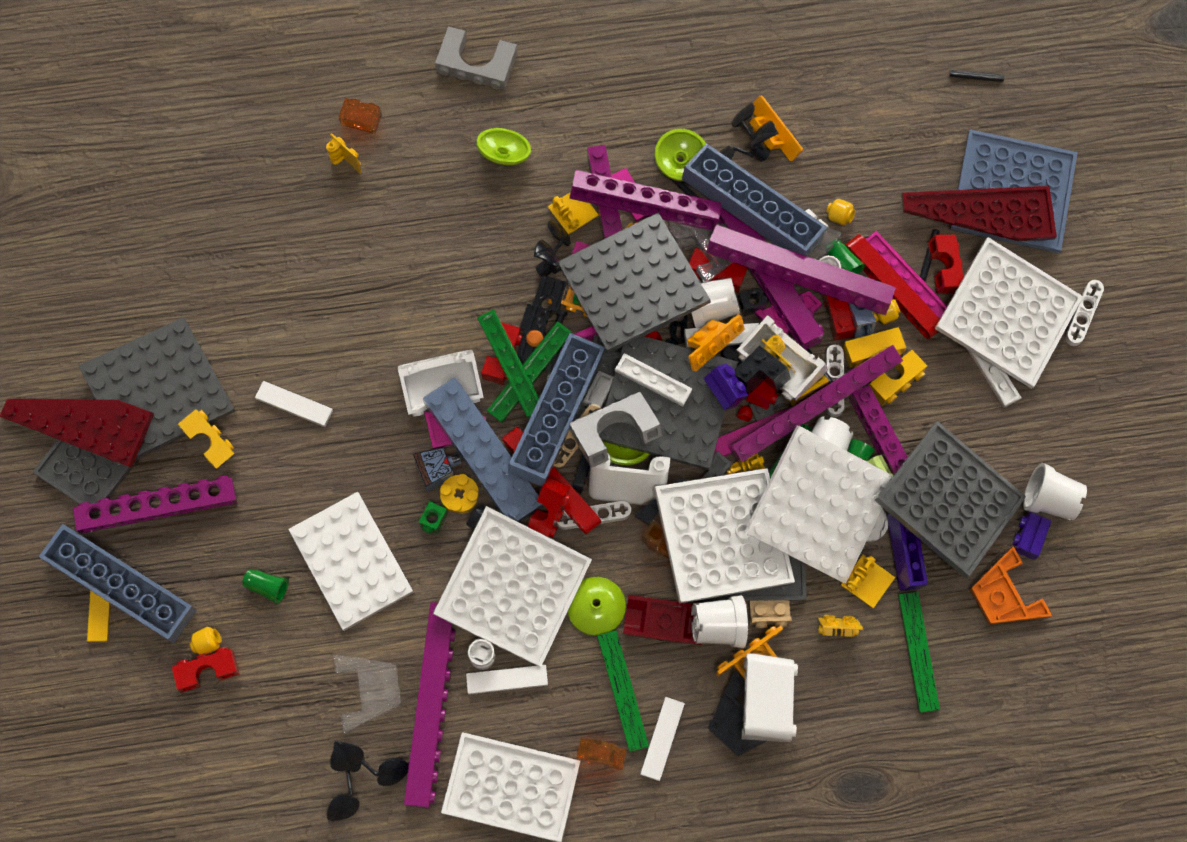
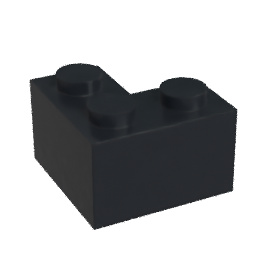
(762, 367)

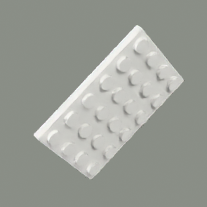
(350, 561)
(511, 787)

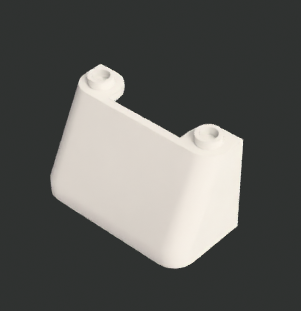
(805, 364)
(427, 375)
(628, 484)
(769, 698)

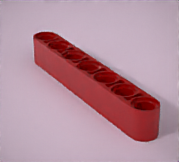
(907, 299)
(576, 507)

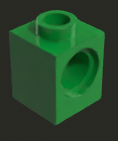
(433, 510)

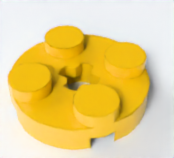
(470, 494)

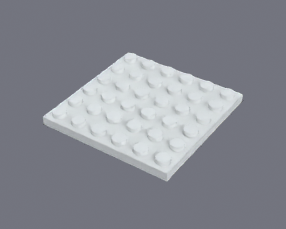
(1009, 312)
(819, 504)
(708, 540)
(512, 586)

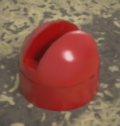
(745, 413)

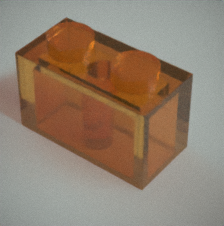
(360, 115)

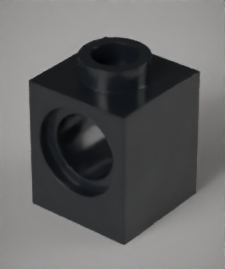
(748, 308)

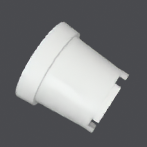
(722, 304)
(833, 431)
(1053, 493)
(721, 622)

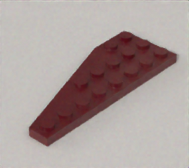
(1002, 212)
(99, 426)

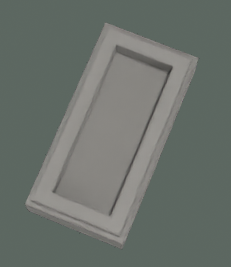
(599, 390)

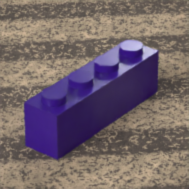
(907, 556)

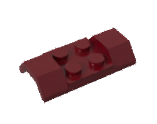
(659, 620)

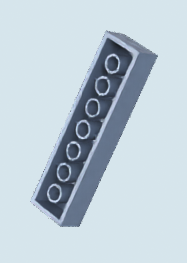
(753, 201)
(556, 409)
(481, 450)
(118, 583)

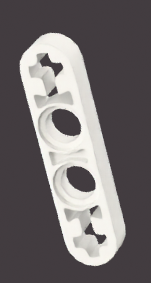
(1081, 311)
(840, 358)
(618, 516)

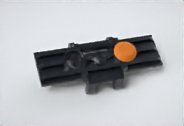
(536, 316)

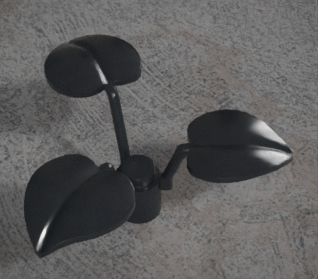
(756, 146)
(545, 252)
(349, 758)

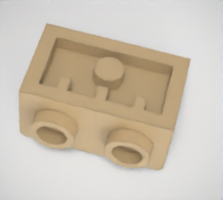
(769, 613)

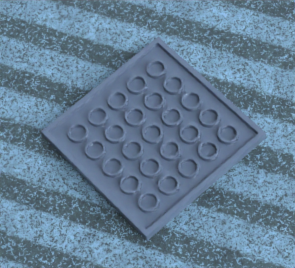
(1011, 162)

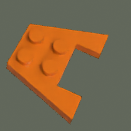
(999, 597)

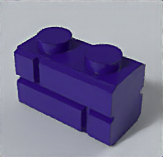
(726, 386)
(1031, 536)

